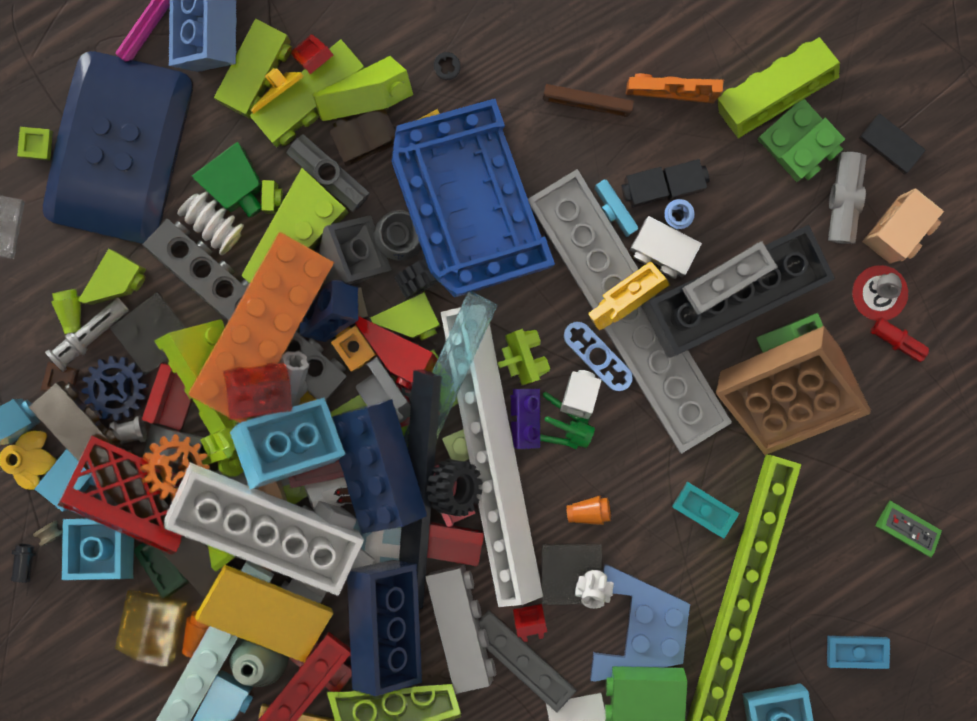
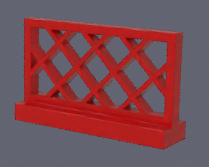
(113, 516)

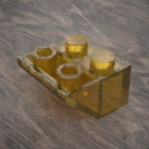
(150, 627)

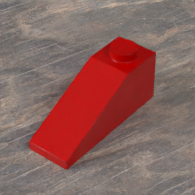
(397, 353)

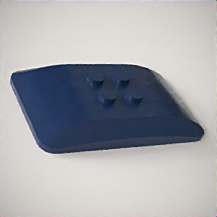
(117, 147)

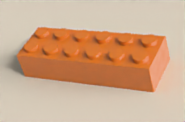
(264, 317)

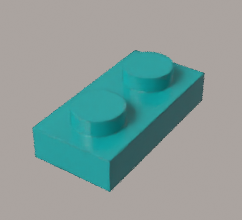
(705, 510)

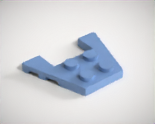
(654, 627)

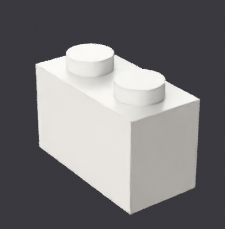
(665, 248)

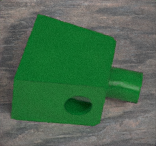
(232, 180)

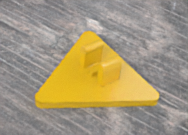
(280, 83)

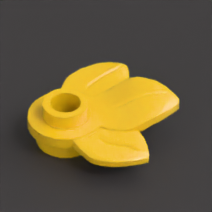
(31, 459)

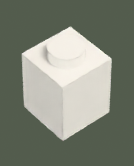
(581, 394)

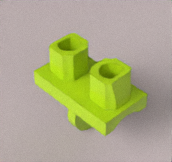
(519, 357)
(221, 448)

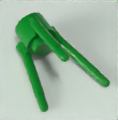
(578, 432)

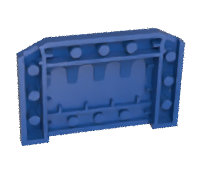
(468, 199)

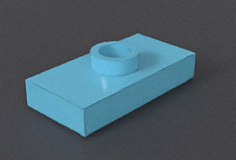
(615, 209)

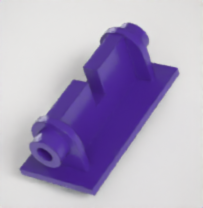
(526, 430)

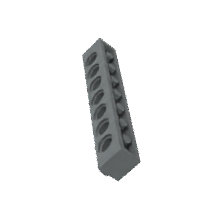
(162, 246)

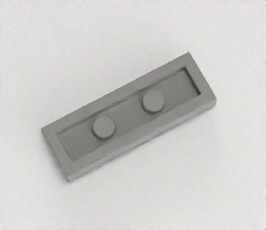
(729, 277)

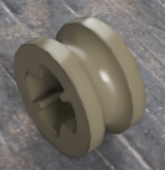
(48, 533)

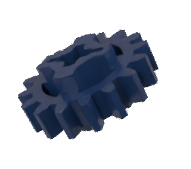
(124, 379)

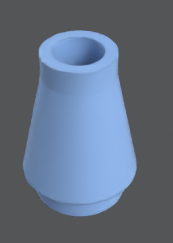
(682, 207)

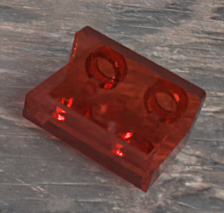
(258, 390)

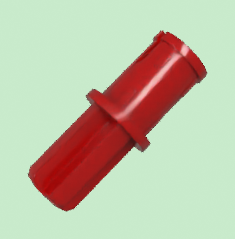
(900, 340)

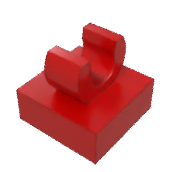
(530, 621)

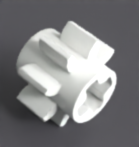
(594, 589)

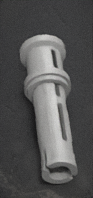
(73, 347)

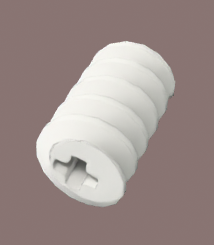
(211, 222)

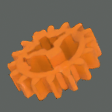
(161, 463)

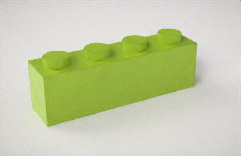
(778, 87)
(296, 105)

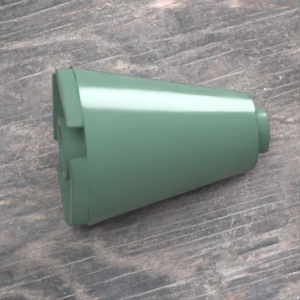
(256, 664)

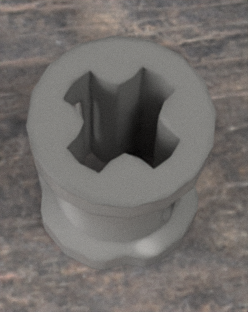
(131, 430)

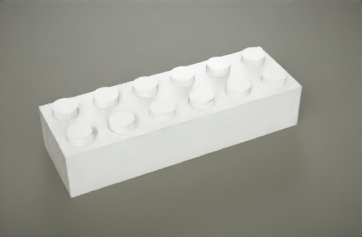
(262, 529)

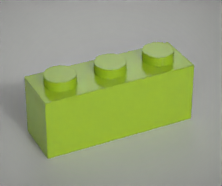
(259, 54)

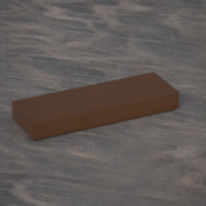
(587, 100)

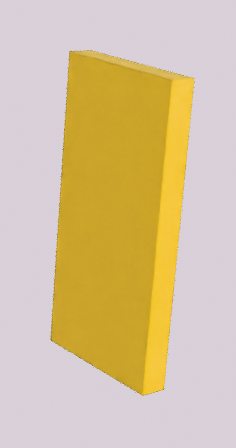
(263, 614)

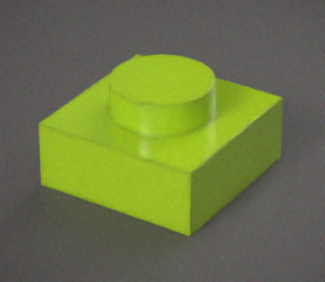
(35, 143)
(271, 197)

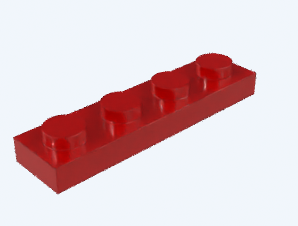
(308, 680)

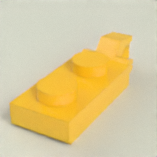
(628, 295)

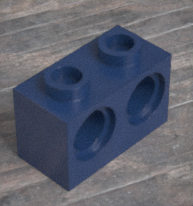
(330, 311)

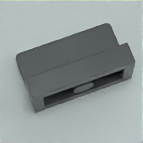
(381, 387)

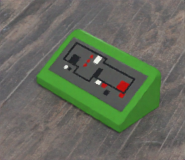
(909, 529)

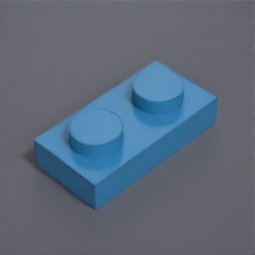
(858, 652)

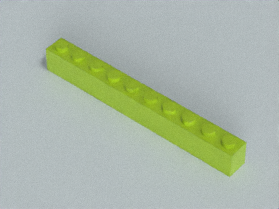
(744, 590)

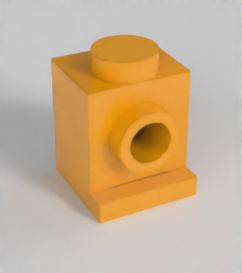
(356, 359)

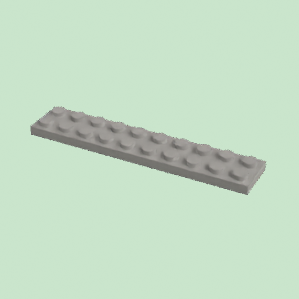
(597, 265)

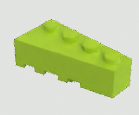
(300, 217)
(187, 354)
(405, 704)

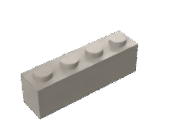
(460, 629)

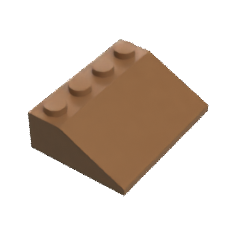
(793, 391)

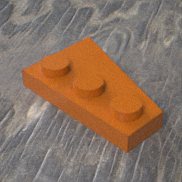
(675, 88)

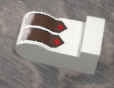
(331, 492)

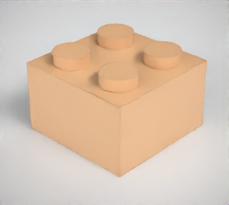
(904, 226)

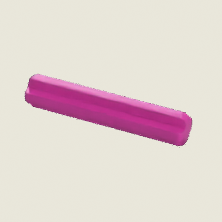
(142, 29)

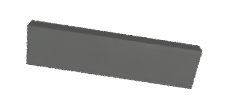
(526, 663)

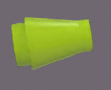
(68, 309)

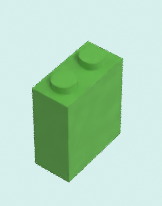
(646, 694)

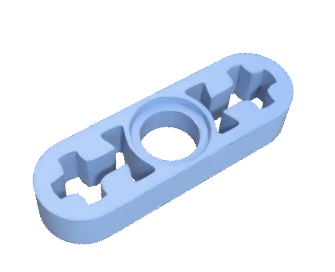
(618, 367)

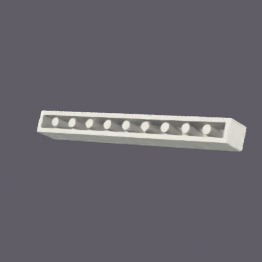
(502, 497)

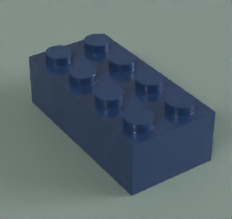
(378, 468)
(384, 627)

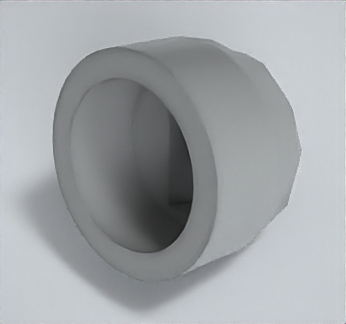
(884, 286)

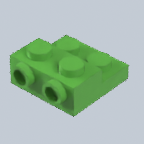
(802, 141)

